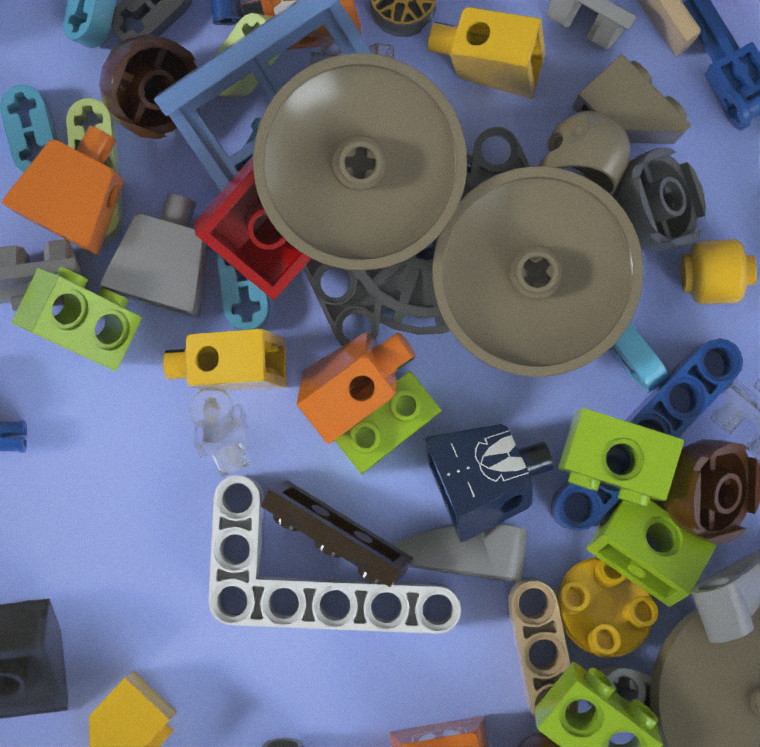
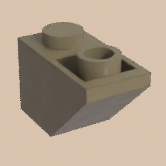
(630, 98)

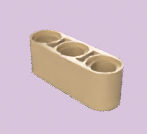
(532, 628)

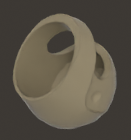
(591, 145)

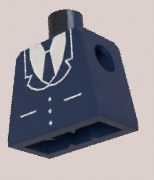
(484, 476)

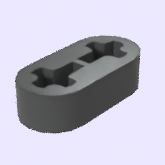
(154, 22)

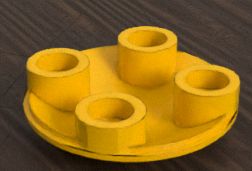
(604, 609)

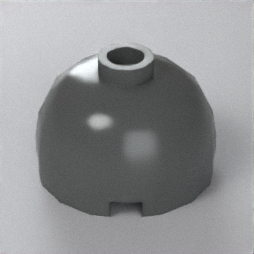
(661, 200)

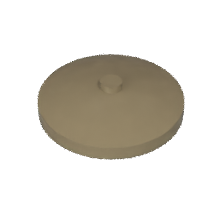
(360, 161)
(538, 271)
(707, 689)

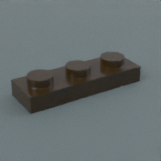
(336, 533)

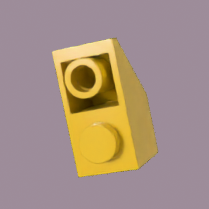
(131, 716)

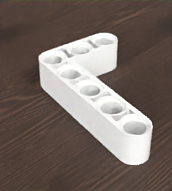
(308, 590)

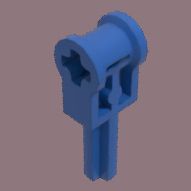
(734, 69)

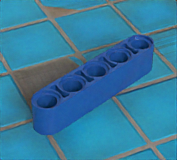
(658, 412)

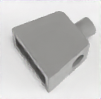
(161, 260)

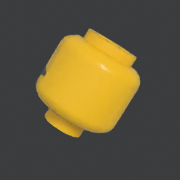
(717, 271)

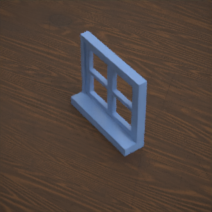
(239, 60)

